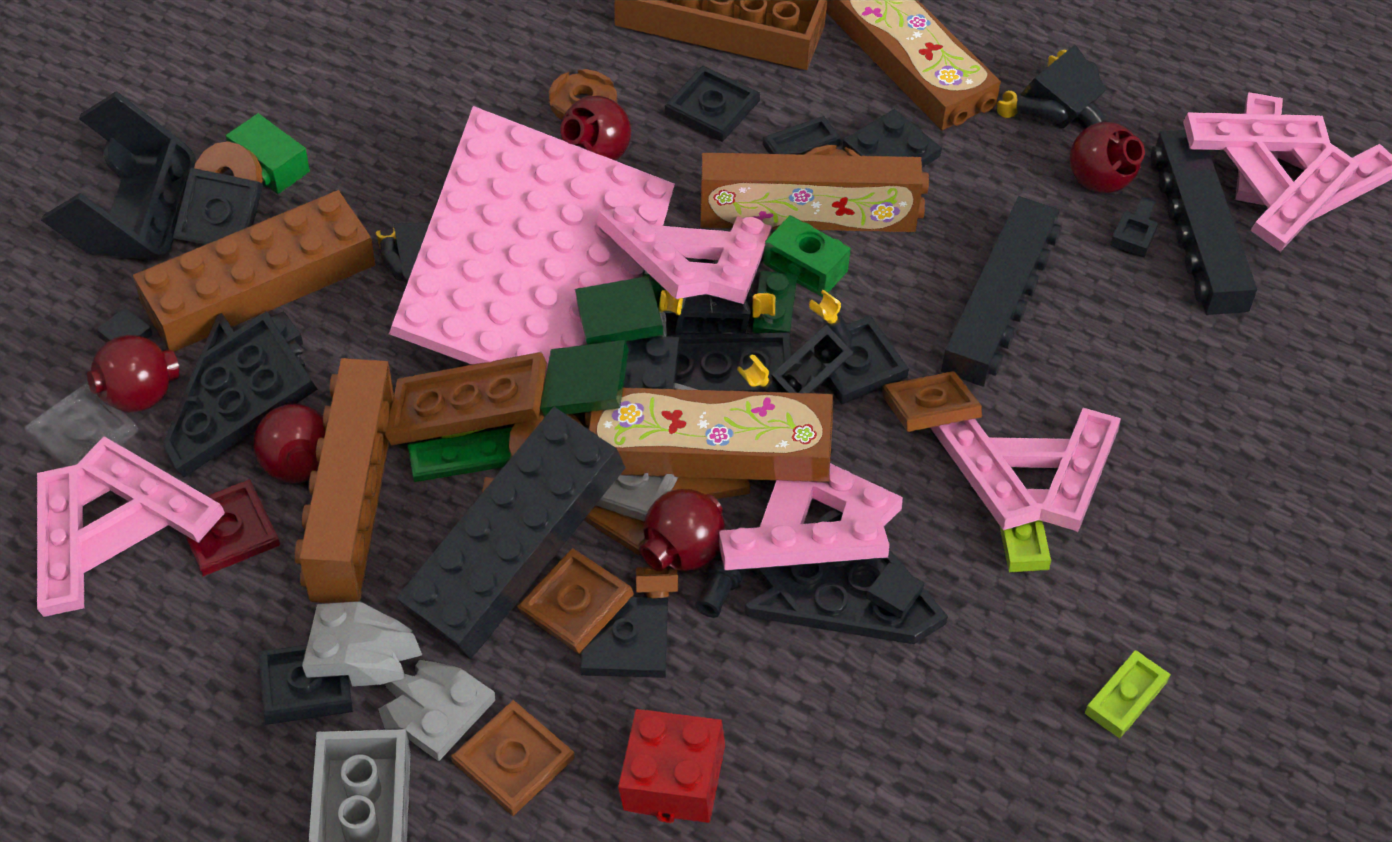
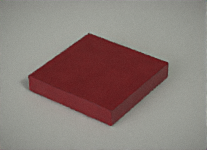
(238, 533)

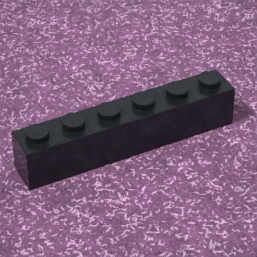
(1203, 225)
(1001, 292)

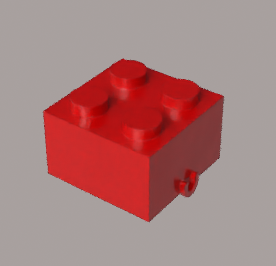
(672, 766)

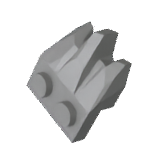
(358, 643)
(435, 706)

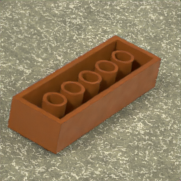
(759, 29)
(254, 270)
(346, 483)

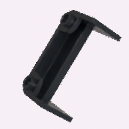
(151, 189)

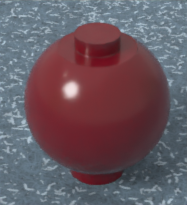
(597, 126)
(1106, 157)
(132, 373)
(288, 442)
(682, 530)

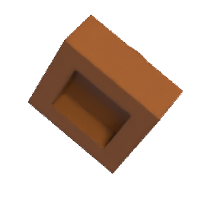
(656, 583)

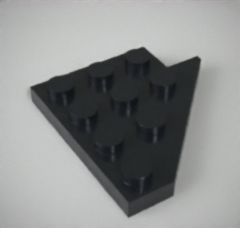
(233, 389)
(835, 598)

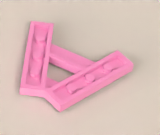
(1248, 144)
(1373, 170)
(665, 249)
(989, 461)
(788, 541)
(70, 549)

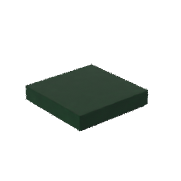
(619, 311)
(585, 378)

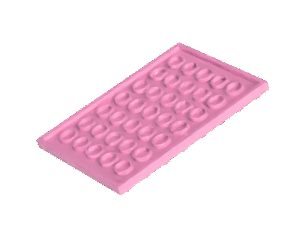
(517, 242)

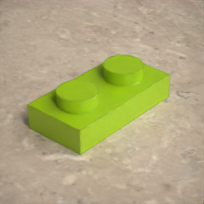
(1026, 547)
(1127, 694)

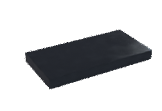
(713, 359)

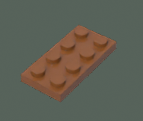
(467, 398)

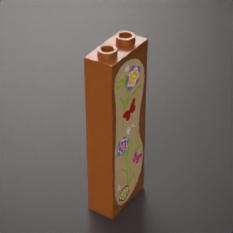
(919, 57)
(816, 189)
(720, 433)

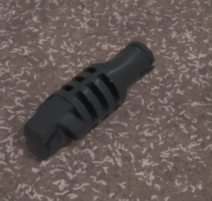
(721, 580)

